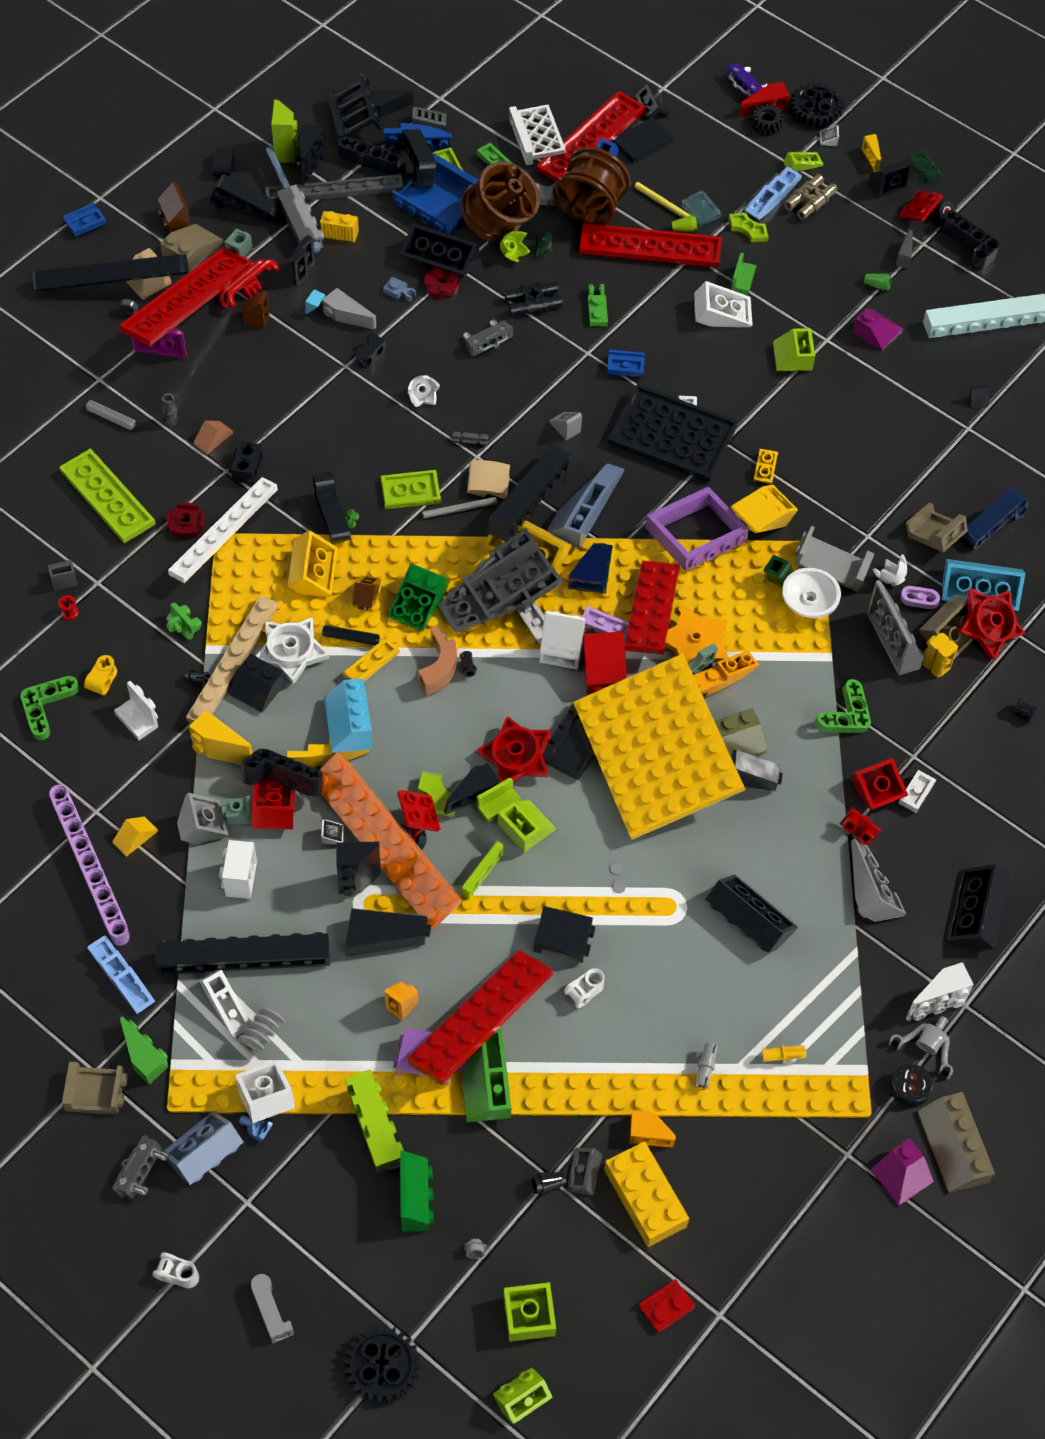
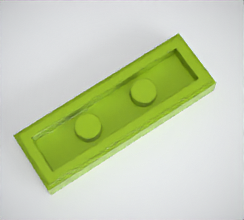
(482, 870)

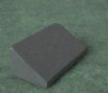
(584, 1171)

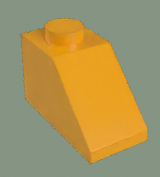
(401, 999)
(650, 1128)

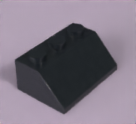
(357, 865)

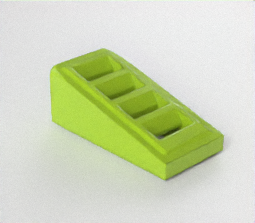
(797, 161)

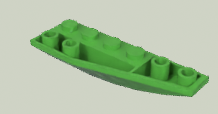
(487, 1082)

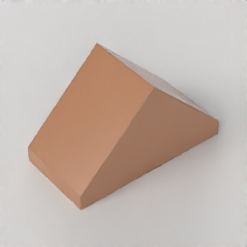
(211, 435)

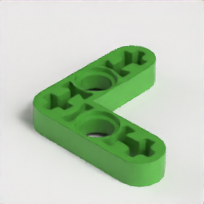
(40, 699)
(851, 716)

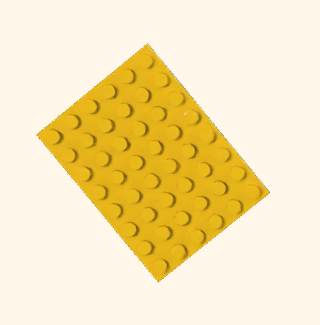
(658, 746)

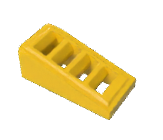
(871, 150)

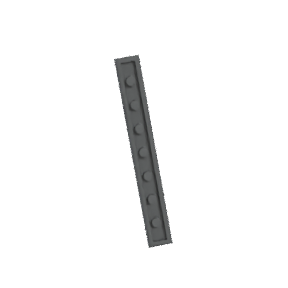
(345, 188)

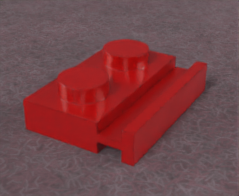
(666, 1306)

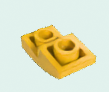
(765, 466)

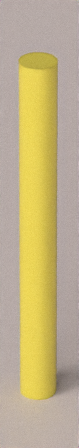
(661, 200)

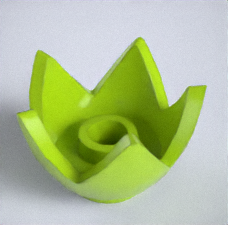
(512, 245)

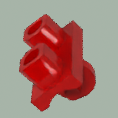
(860, 826)

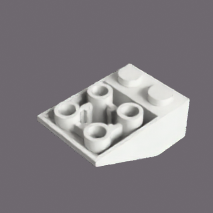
(562, 640)
(944, 991)

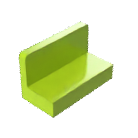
(496, 799)

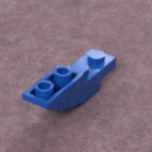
(435, 138)

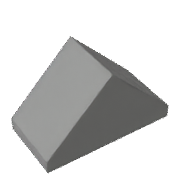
(567, 424)

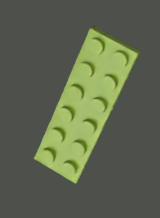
(107, 495)

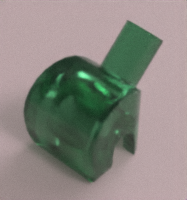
(544, 244)

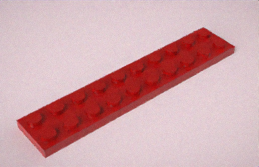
(184, 297)

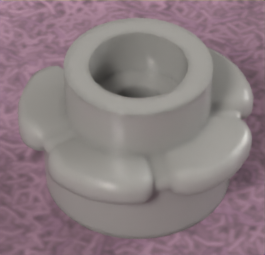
(475, 1249)

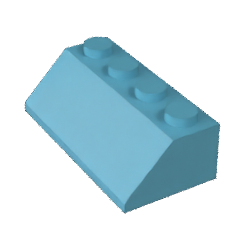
(985, 578)
(348, 717)

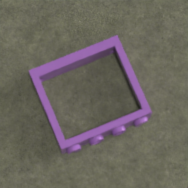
(706, 497)

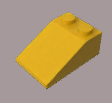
(217, 740)

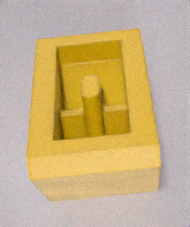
(134, 834)

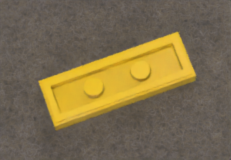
(372, 661)

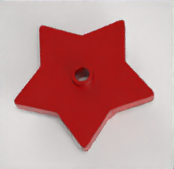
(990, 621)
(517, 751)

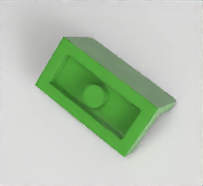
(743, 276)

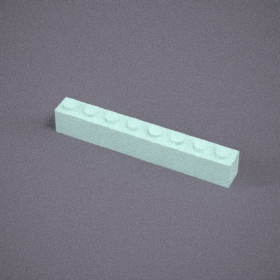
(985, 316)

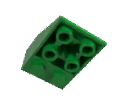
(418, 597)

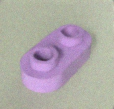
(919, 597)

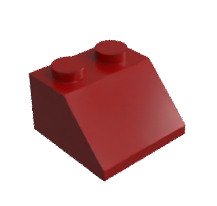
(879, 784)

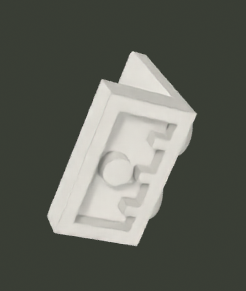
(138, 712)

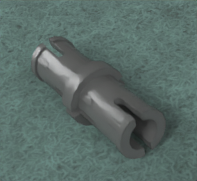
(169, 409)

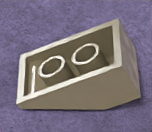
(192, 241)

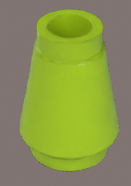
(685, 224)

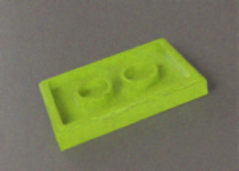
(410, 489)

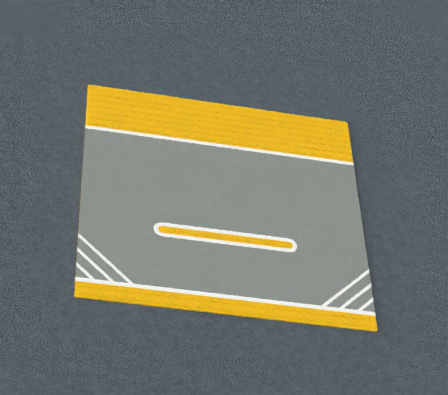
(666, 957)

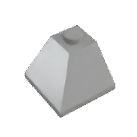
(201, 819)

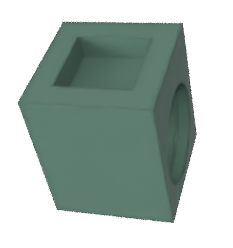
(239, 242)

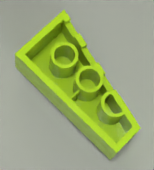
(373, 1119)

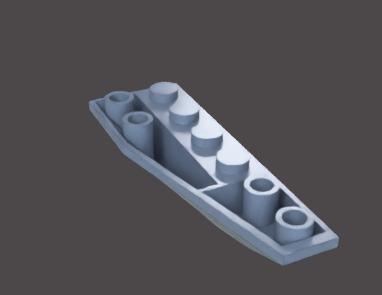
(583, 508)

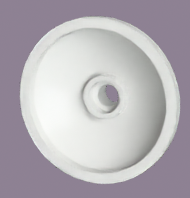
(812, 585)

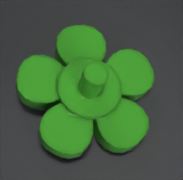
(351, 517)

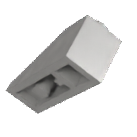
(346, 310)

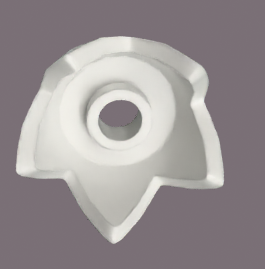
(426, 396)
(893, 573)

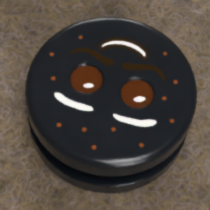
(911, 1085)

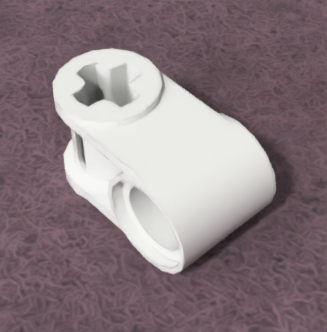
(582, 990)
(172, 1268)

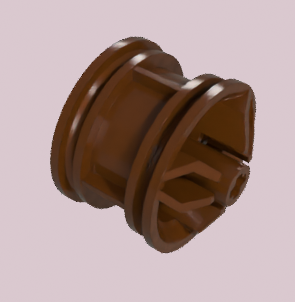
(591, 186)
(500, 201)

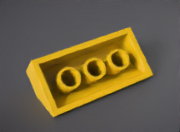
(551, 546)

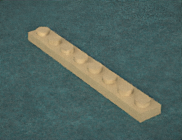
(233, 658)

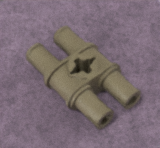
(810, 197)

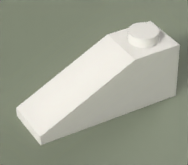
(225, 1002)

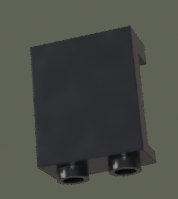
(564, 933)

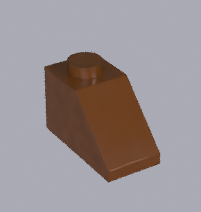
(256, 310)
(366, 592)

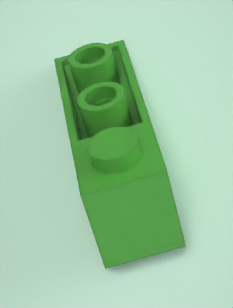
(145, 1058)

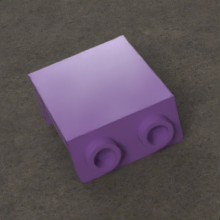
(409, 1043)

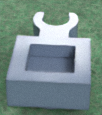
(398, 288)

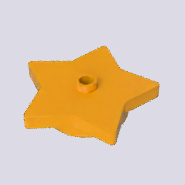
(695, 634)

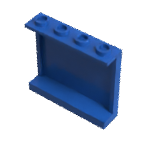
(441, 203)

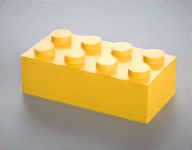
(646, 1194)

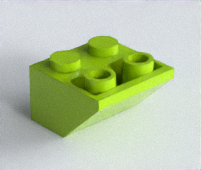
(794, 350)
(524, 824)

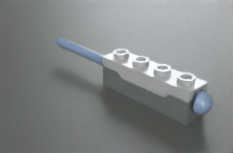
(294, 208)

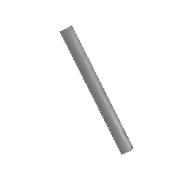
(460, 507)

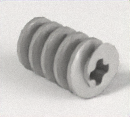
(259, 1030)

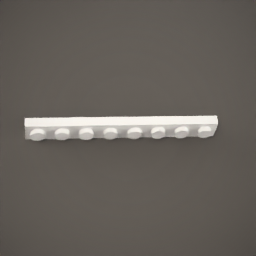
(222, 530)

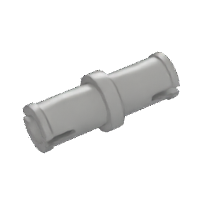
(706, 1065)

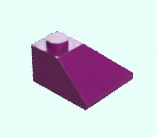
(876, 328)
(903, 1172)

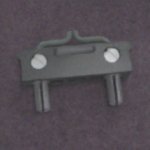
(488, 338)
(137, 1167)

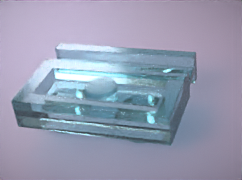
(701, 207)

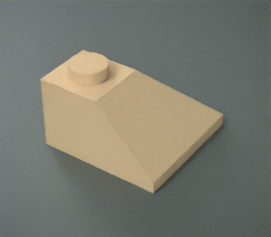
(149, 286)

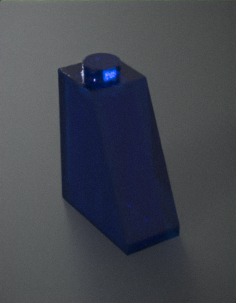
(592, 570)

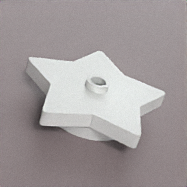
(292, 647)

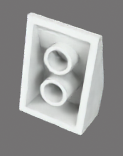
(722, 307)

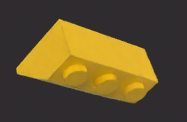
(312, 565)

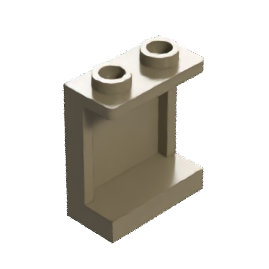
(935, 529)
(94, 1089)

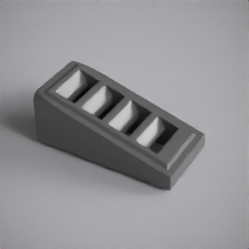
(424, 116)
(905, 253)

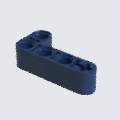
(1008, 505)

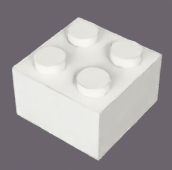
(238, 869)
(265, 1091)

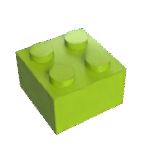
(529, 1312)

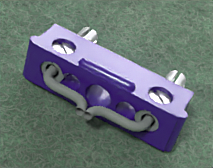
(743, 80)

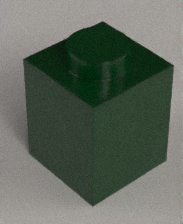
(778, 570)

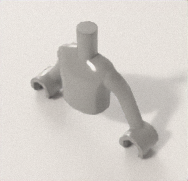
(930, 1041)

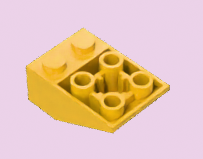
(765, 509)

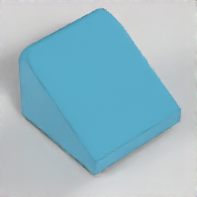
(313, 301)

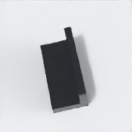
(652, 101)

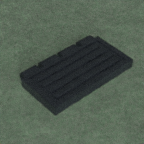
(569, 746)

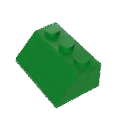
(415, 1192)

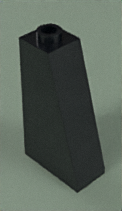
(383, 931)

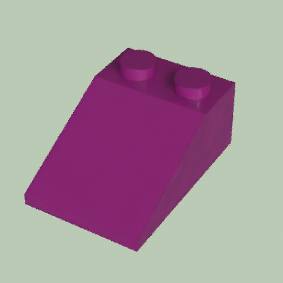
(170, 344)

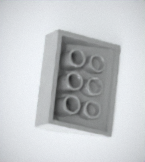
(893, 631)

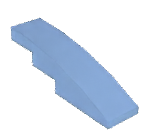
(773, 193)
(121, 974)

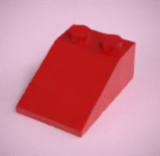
(272, 806)

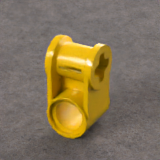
(101, 675)

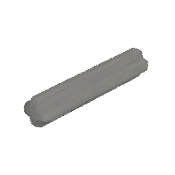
(110, 414)

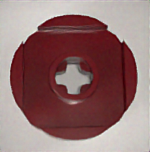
(437, 275)
(189, 529)

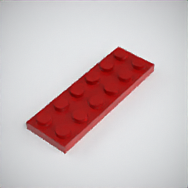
(652, 607)

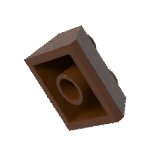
(173, 209)

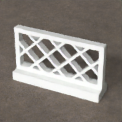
(524, 135)

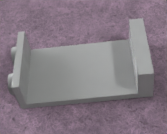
(843, 566)

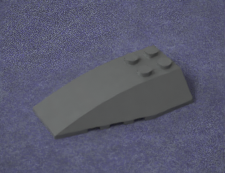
(502, 583)

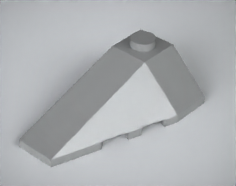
(871, 887)

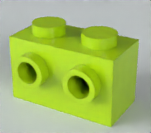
(522, 1395)

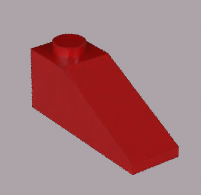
(771, 94)

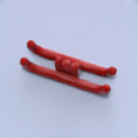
(246, 282)

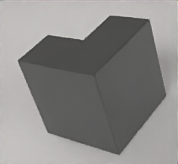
(62, 575)

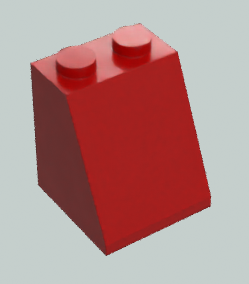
(603, 660)

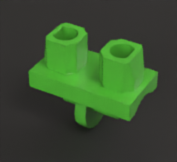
(179, 621)

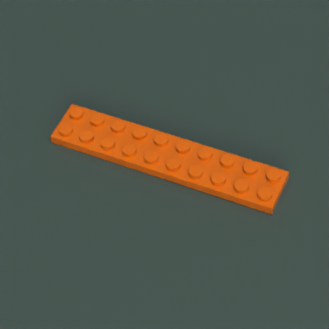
(399, 854)

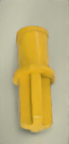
(783, 1053)

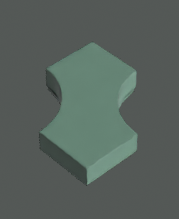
(703, 658)

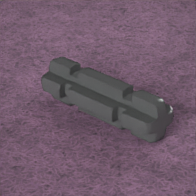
(470, 438)

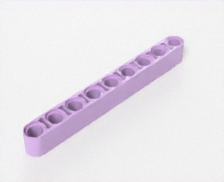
(90, 872)

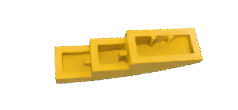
(320, 754)

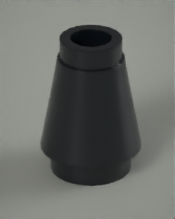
(547, 1182)

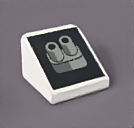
(829, 136)
(331, 832)

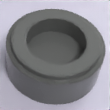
(128, 306)

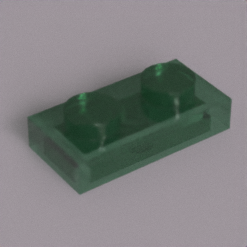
(925, 165)

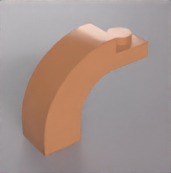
(442, 671)

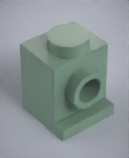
(238, 810)

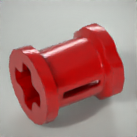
(71, 608)

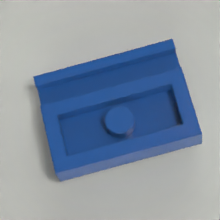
(84, 219)
(626, 363)

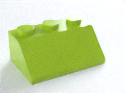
(284, 133)

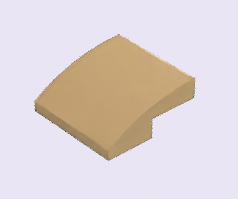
(488, 478)

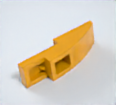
(725, 673)

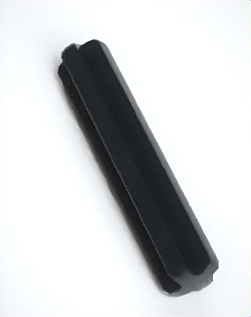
(350, 635)

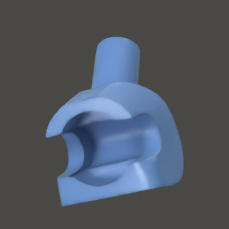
(256, 1130)

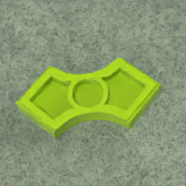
(754, 231)
(432, 785)

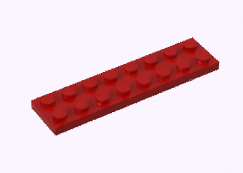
(605, 123)
(650, 245)
(480, 1017)

